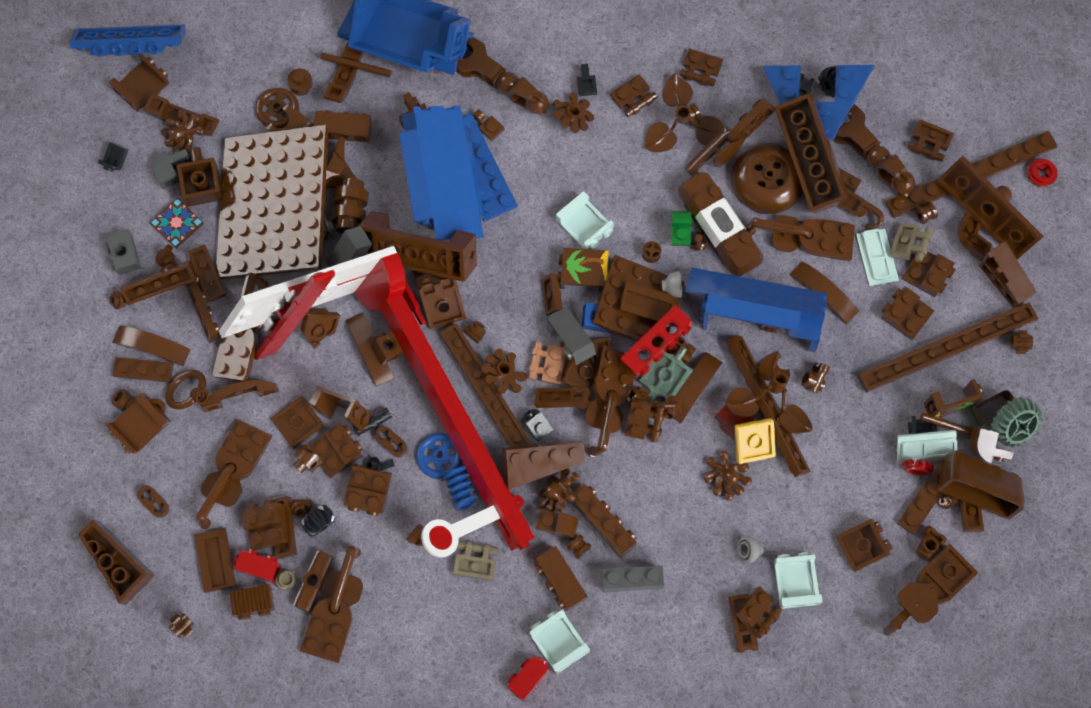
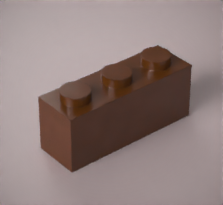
(346, 125)
(560, 579)

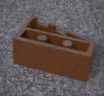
(1007, 275)

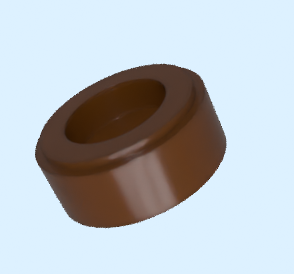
(121, 398)

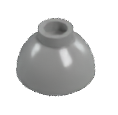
(673, 284)
(749, 549)

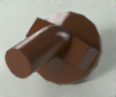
(165, 256)
(117, 300)

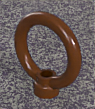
(197, 395)

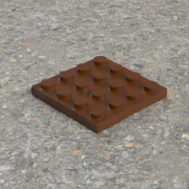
(608, 313)

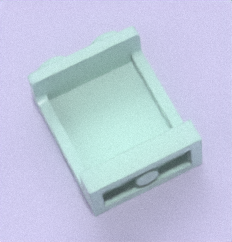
(584, 222)
(797, 580)
(558, 641)

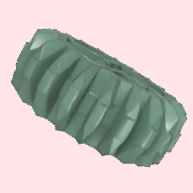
(1017, 421)

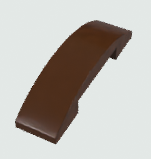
(344, 77)
(163, 109)
(816, 281)
(364, 338)
(151, 344)
(696, 383)
(215, 400)

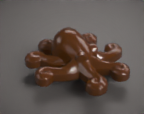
(573, 113)
(182, 131)
(502, 371)
(727, 475)
(558, 491)

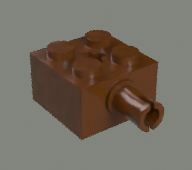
(199, 171)

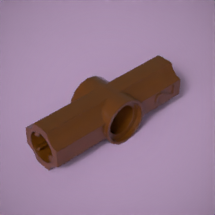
(307, 593)

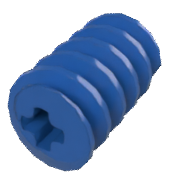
(459, 489)

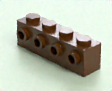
(604, 523)

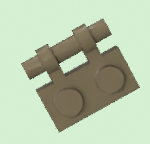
(905, 242)
(475, 567)

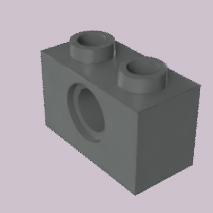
(123, 242)

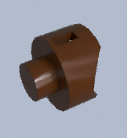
(300, 81)
(306, 460)

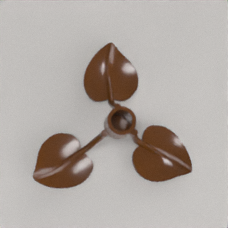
(678, 92)
(744, 404)

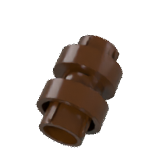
(350, 199)

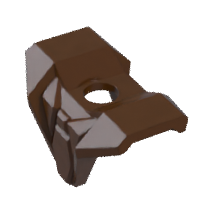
(338, 168)

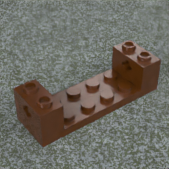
(423, 254)

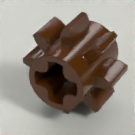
(1021, 342)
(638, 393)
(181, 625)

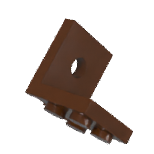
(435, 291)

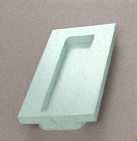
(876, 257)
(926, 446)

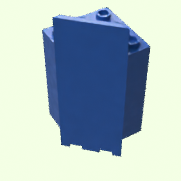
(408, 32)
(441, 171)
(760, 303)

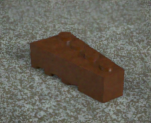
(536, 461)
(113, 557)

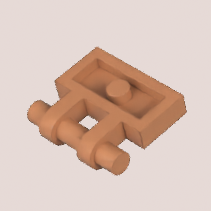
(553, 364)

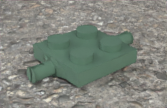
(667, 375)

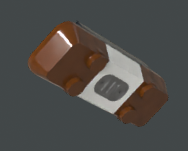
(720, 224)

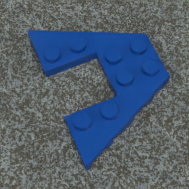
(849, 83)

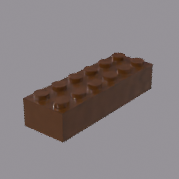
(812, 153)

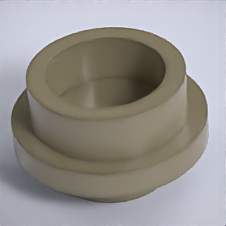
(285, 580)

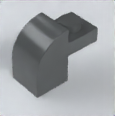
(165, 167)

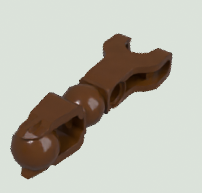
(492, 73)
(889, 167)

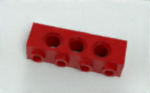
(675, 318)

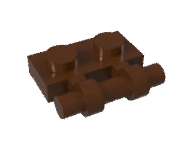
(704, 63)
(629, 92)
(932, 135)
(638, 420)
(754, 607)

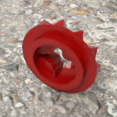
(1042, 164)
(917, 467)

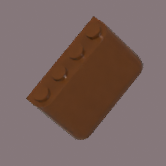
(981, 485)

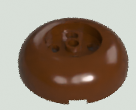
(771, 198)

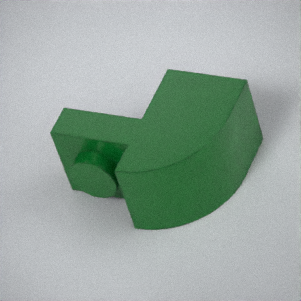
(681, 228)

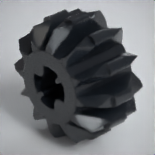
(828, 80)
(318, 520)

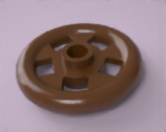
(264, 117)

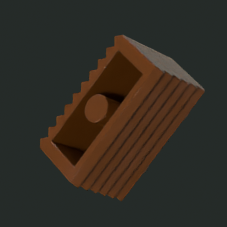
(252, 601)

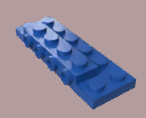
(128, 39)
(493, 187)

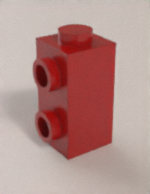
(257, 566)
(528, 678)

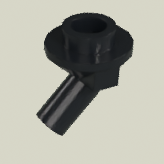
(374, 463)

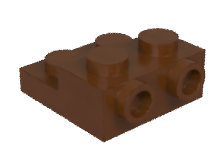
(930, 273)
(906, 312)
(336, 449)
(367, 490)
(265, 524)
(864, 544)

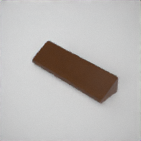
(158, 282)

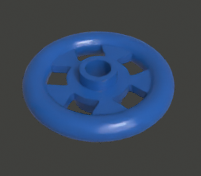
(423, 461)

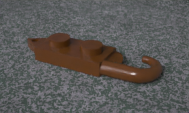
(860, 207)

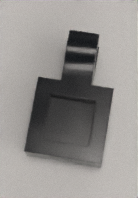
(586, 82)

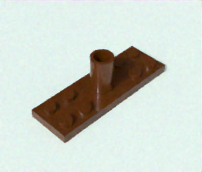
(990, 206)

